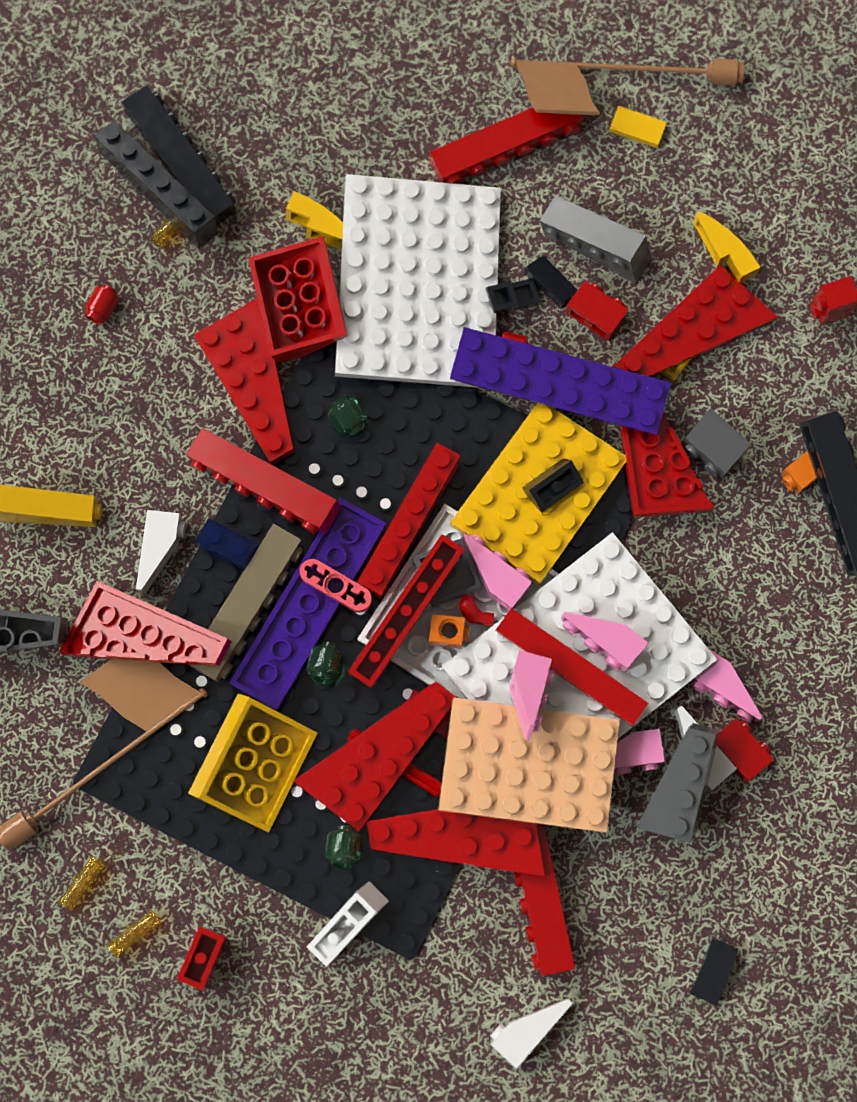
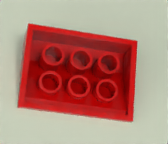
(297, 299)

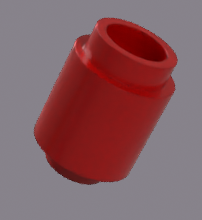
(101, 304)

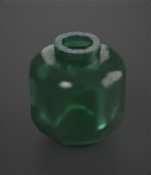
(347, 415)
(325, 663)
(343, 847)

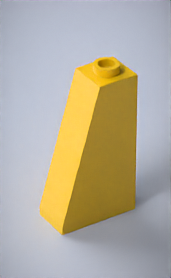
(48, 507)

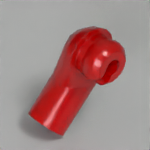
(472, 613)

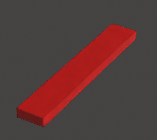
(572, 667)

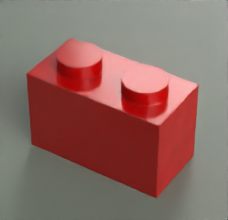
(834, 301)
(597, 310)
(743, 749)
(202, 958)

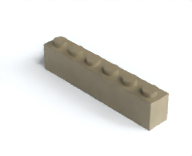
(253, 594)

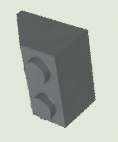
(715, 444)

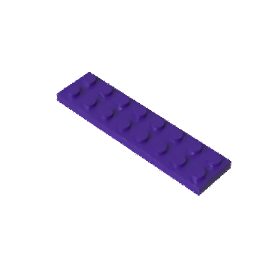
(560, 381)
(303, 611)

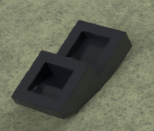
(513, 296)
(714, 971)

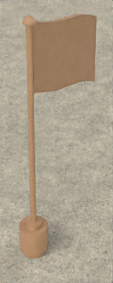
(563, 89)
(137, 691)

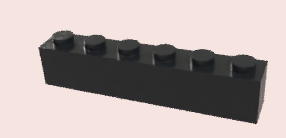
(176, 152)
(156, 184)
(836, 478)

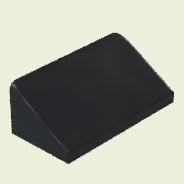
(550, 281)
(553, 484)

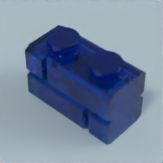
(226, 544)

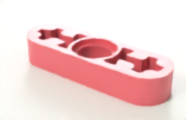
(349, 602)

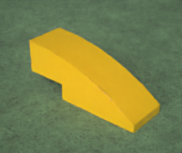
(316, 219)
(726, 248)

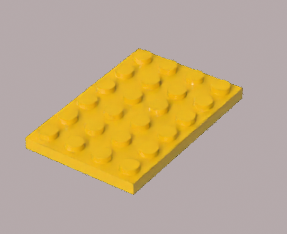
(506, 516)

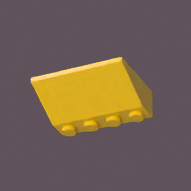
(253, 762)

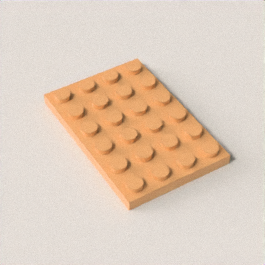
(551, 780)

